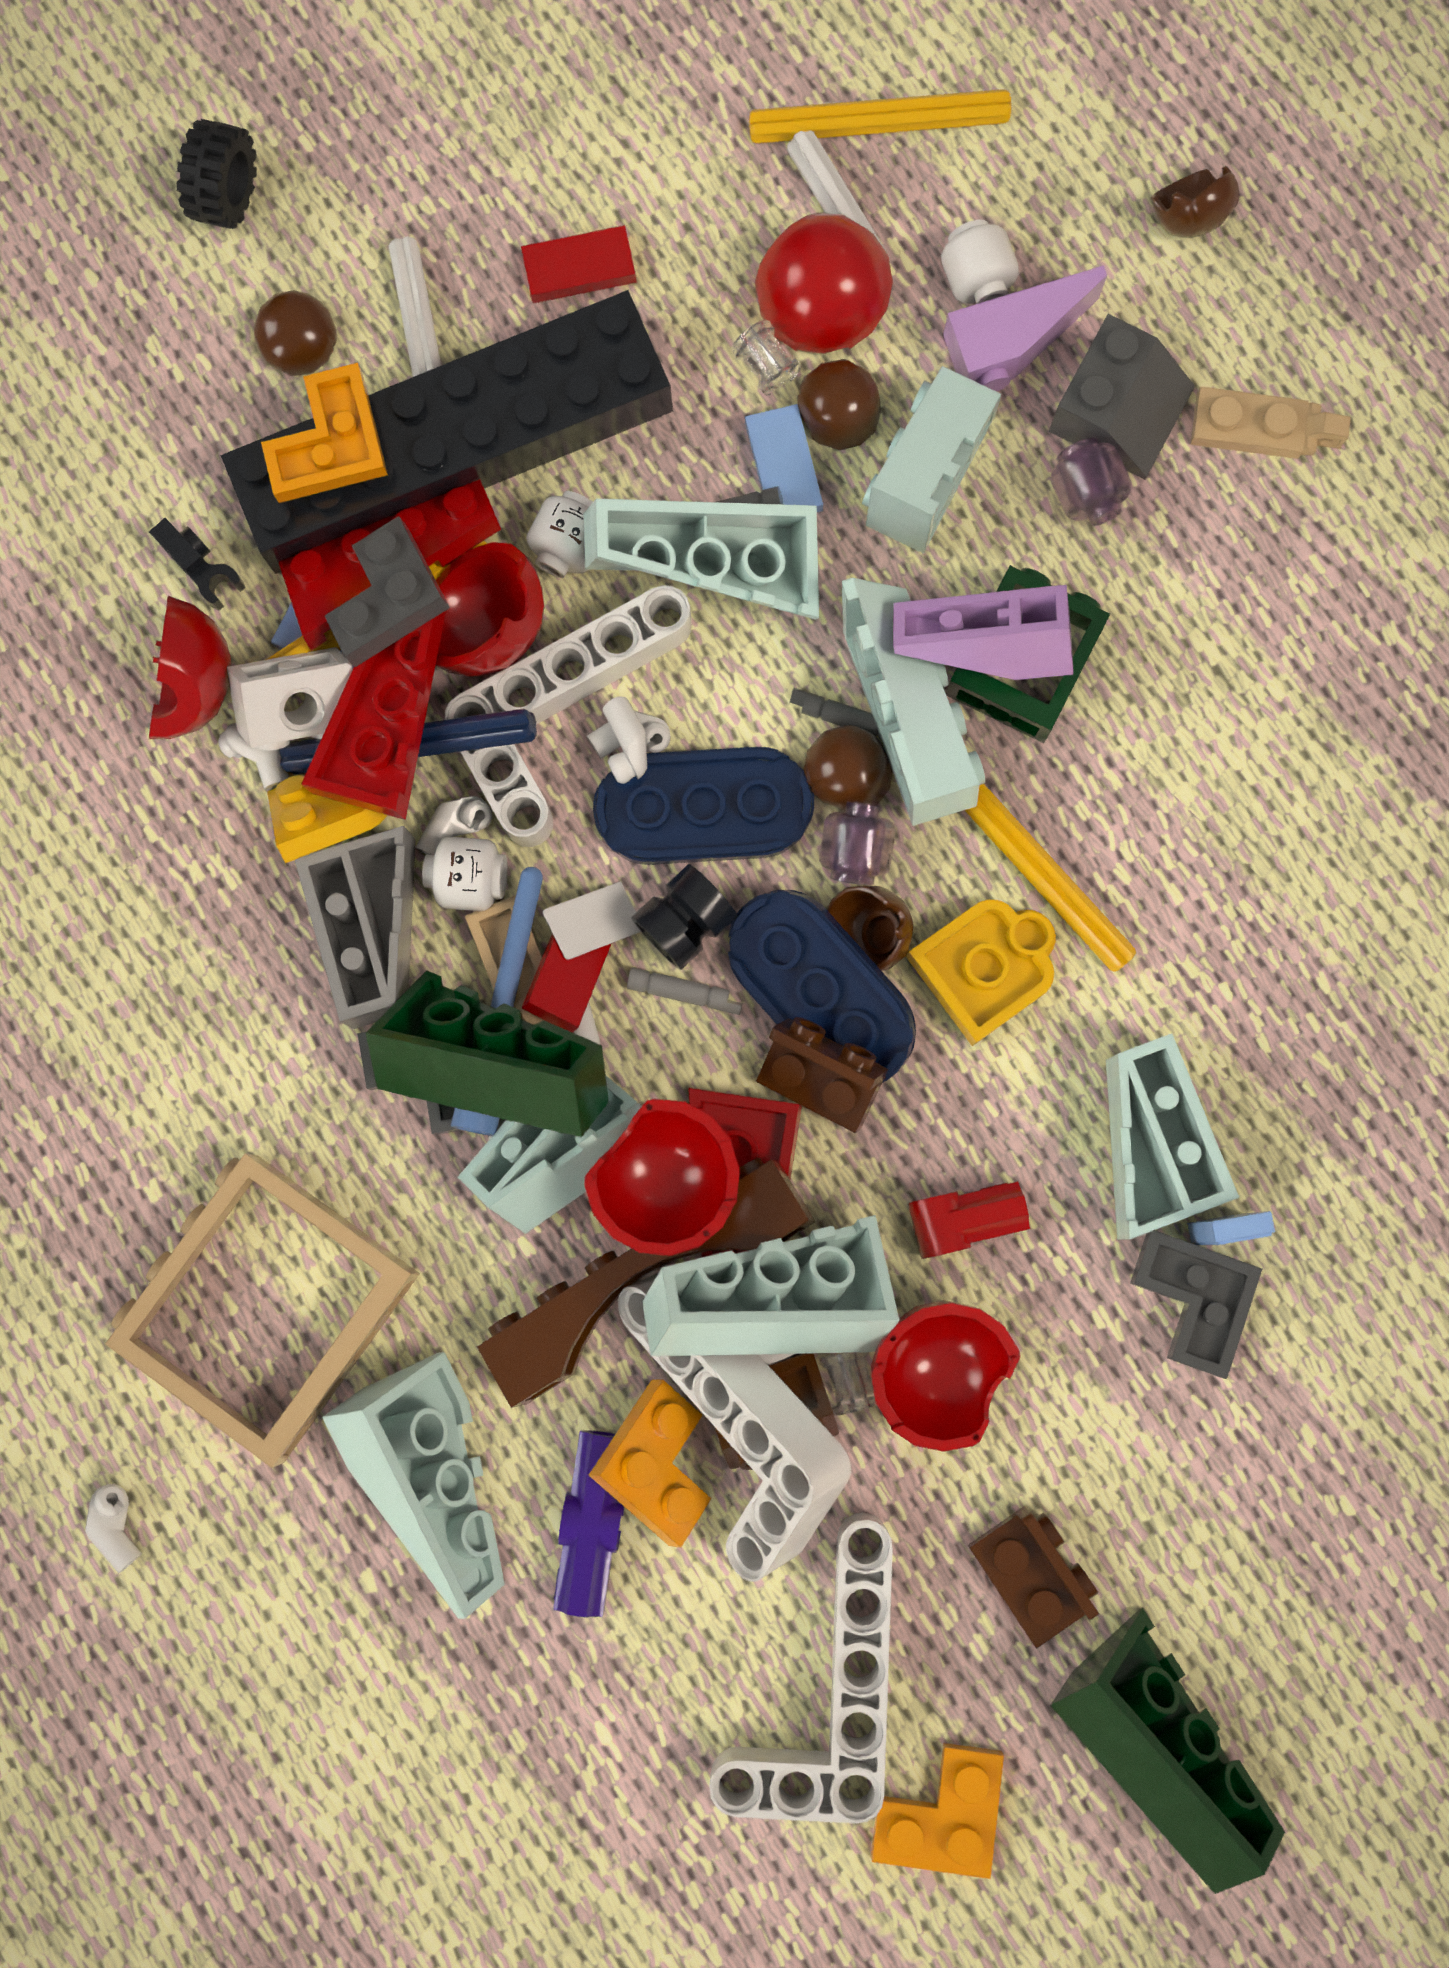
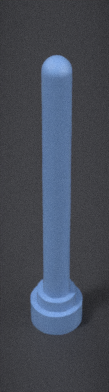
(508, 978)

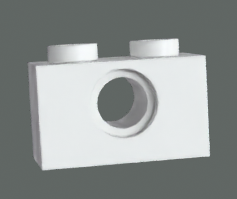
(265, 685)

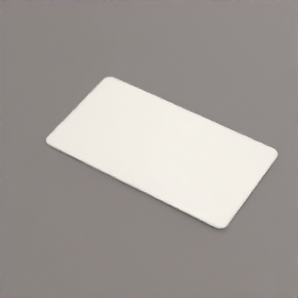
(592, 920)

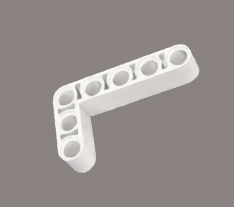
(555, 694)
(774, 1434)
(848, 1695)

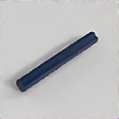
(441, 737)

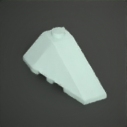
(413, 1464)

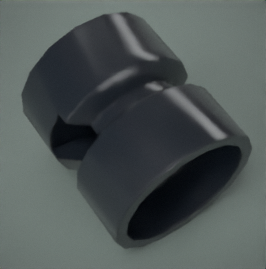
(684, 916)

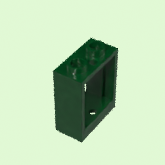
(1014, 706)

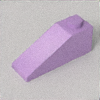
(1007, 333)
(990, 633)

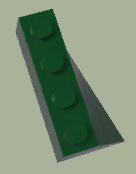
(486, 1059)
(1169, 1756)

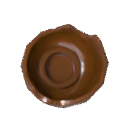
(1196, 203)
(295, 333)
(839, 404)
(848, 766)
(875, 921)

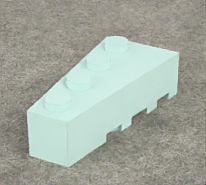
(778, 1299)

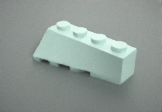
(727, 548)
(909, 708)

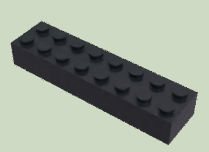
(473, 422)

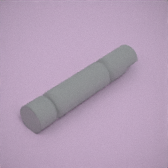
(682, 990)

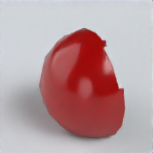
(824, 283)
(492, 610)
(191, 671)
(665, 1180)
(940, 1374)

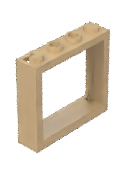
(336, 1363)

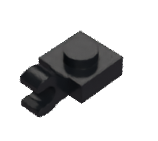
(188, 553)

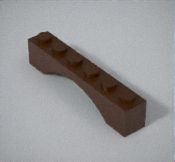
(546, 1345)

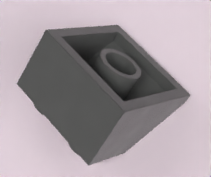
(1124, 395)

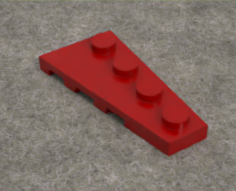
(332, 573)

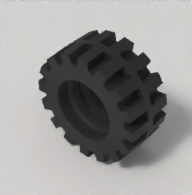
(216, 173)

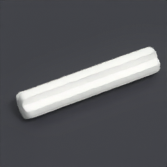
(824, 178)
(414, 305)

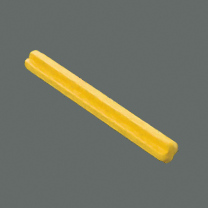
(881, 115)
(1051, 881)

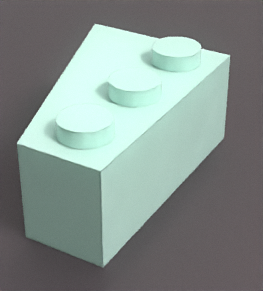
(929, 458)
(1160, 1141)
(536, 1171)

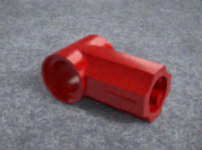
(955, 1221)

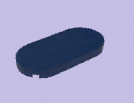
(706, 807)
(816, 971)

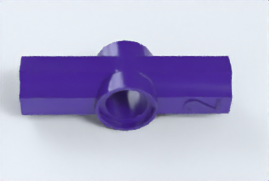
(587, 1534)

